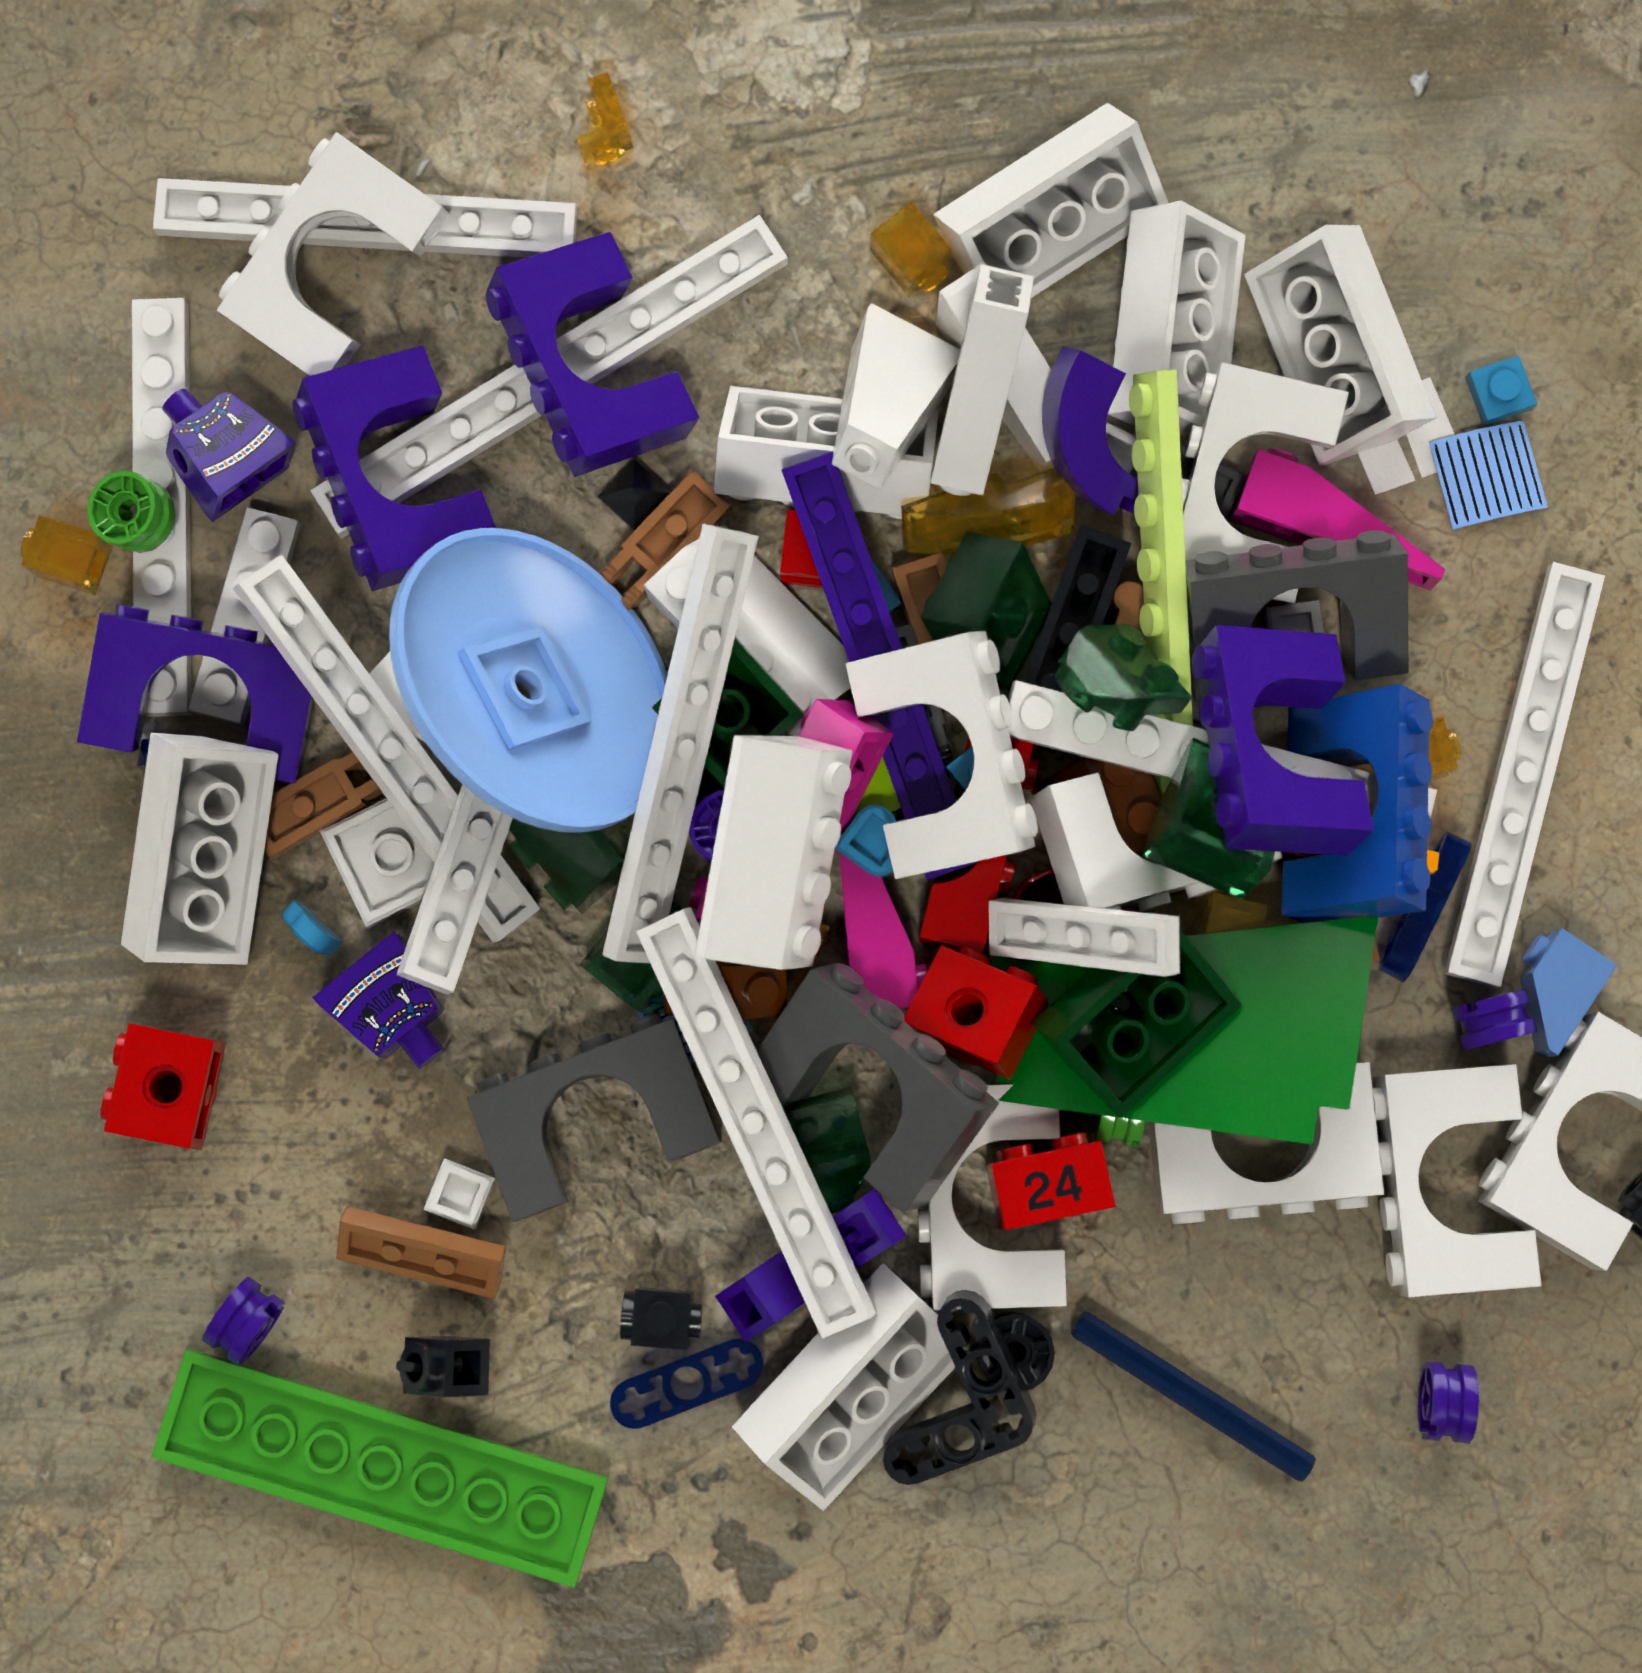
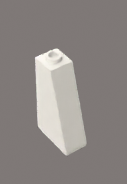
(1030, 375)
(982, 380)
(889, 393)

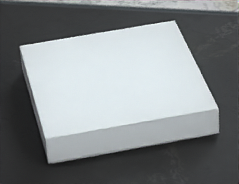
(379, 862)

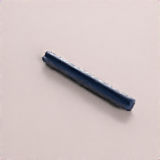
(1193, 1396)

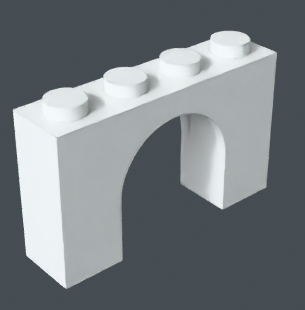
(339, 185)
(1239, 406)
(961, 679)
(1092, 858)
(1338, 1166)
(1529, 1179)
(1426, 1253)
(961, 1263)

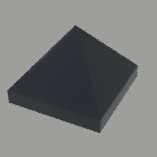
(634, 494)

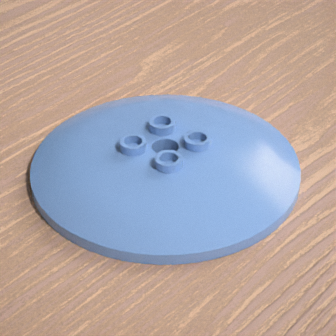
(527, 612)

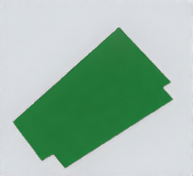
(1266, 1063)

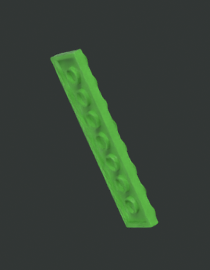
(380, 1467)

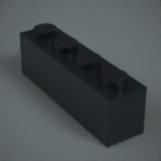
(1078, 602)

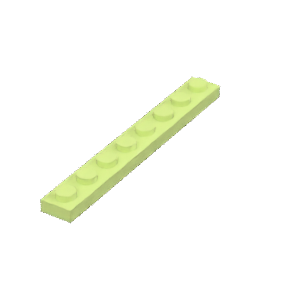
(1161, 523)

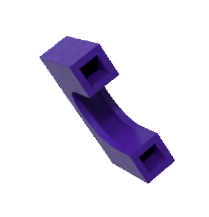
(339, 413)
(588, 422)
(134, 651)
(1258, 798)

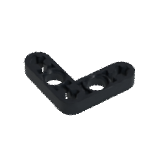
(979, 1416)

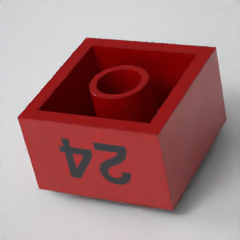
(1049, 1184)

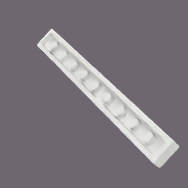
(588, 351)

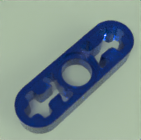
(1415, 928)
(643, 1383)

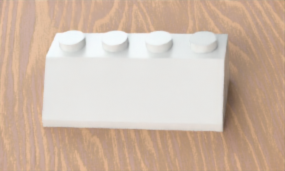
(1056, 201)
(1177, 302)
(1341, 333)
(779, 429)
(772, 627)
(198, 850)
(774, 851)
(848, 1392)

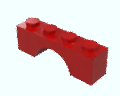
(960, 908)

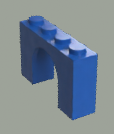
(1390, 866)

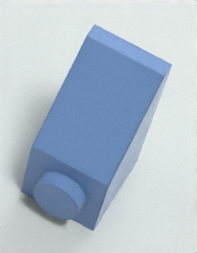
(1561, 986)

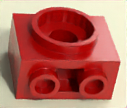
(967, 982)
(135, 1102)

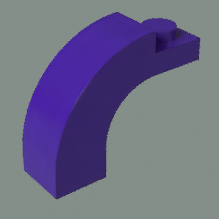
(1075, 430)
(771, 1290)

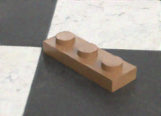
(420, 1252)

